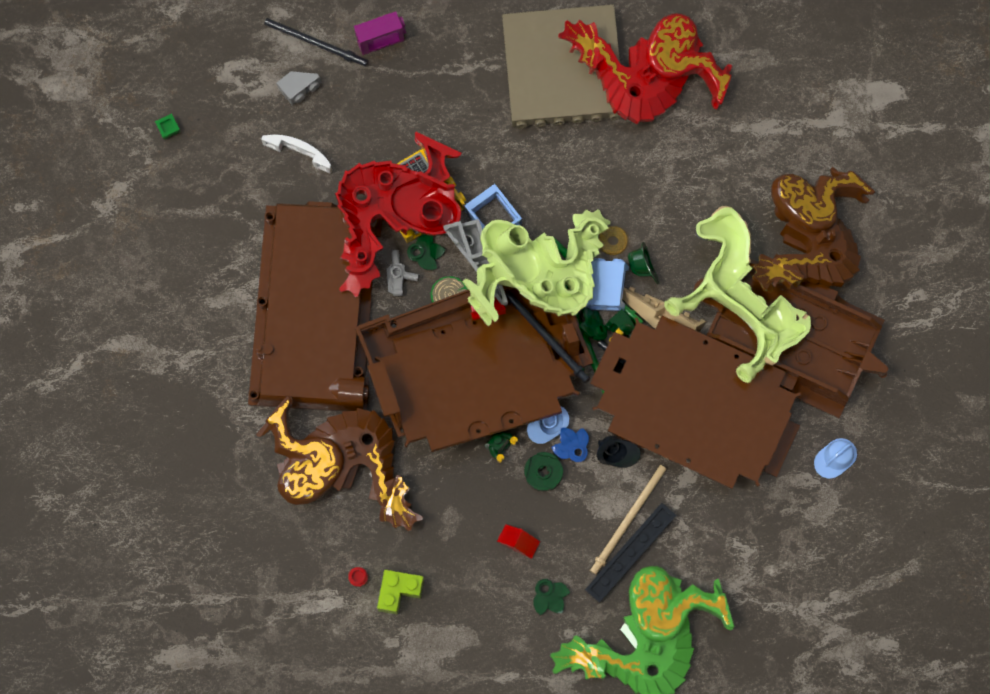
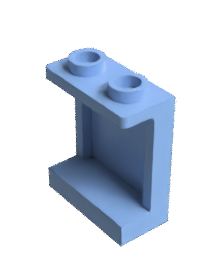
(609, 284)

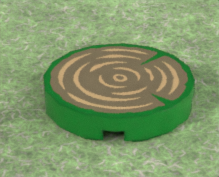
(446, 287)

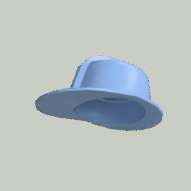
(548, 428)
(835, 458)

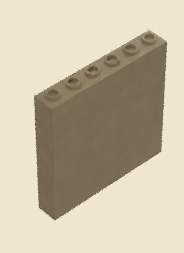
(547, 79)

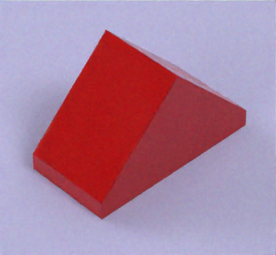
(518, 541)

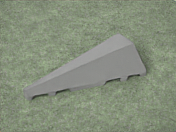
(467, 239)

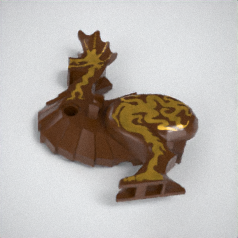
(813, 229)
(333, 457)

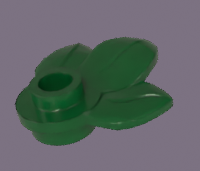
(428, 252)
(593, 325)
(552, 598)

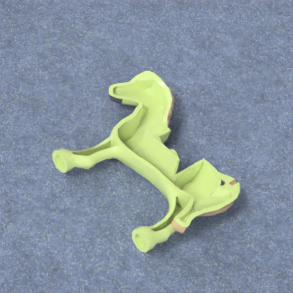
(773, 326)

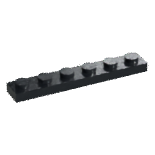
(630, 552)

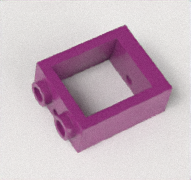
(380, 32)

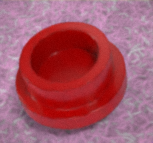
(358, 576)

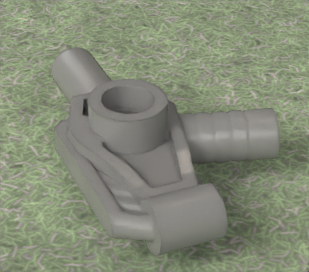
(396, 274)

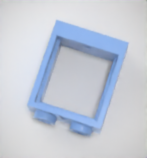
(487, 196)

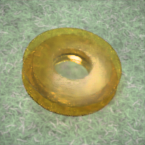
(613, 249)

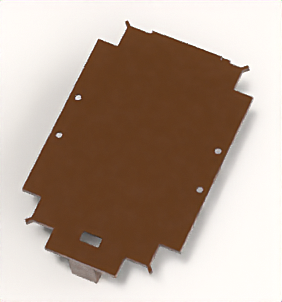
(474, 378)
(695, 403)

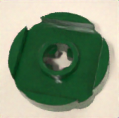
(537, 463)

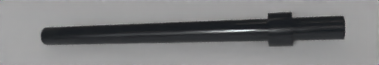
(348, 55)

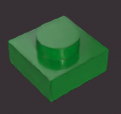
(167, 126)

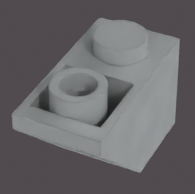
(297, 85)

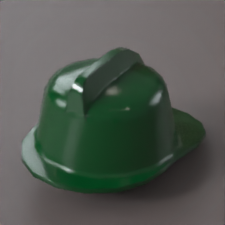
(641, 263)

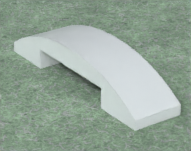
(278, 141)

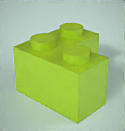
(397, 584)

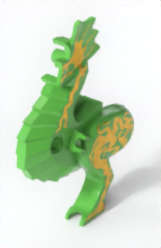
(656, 631)

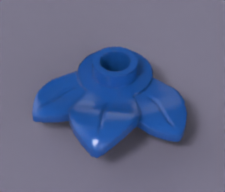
(570, 442)

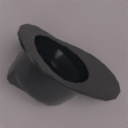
(617, 452)

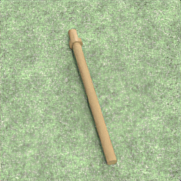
(600, 561)

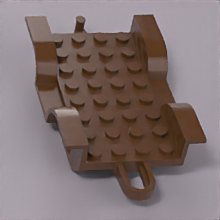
(827, 358)

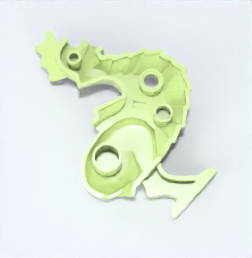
(537, 266)

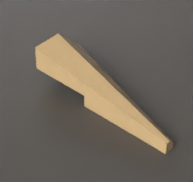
(652, 309)

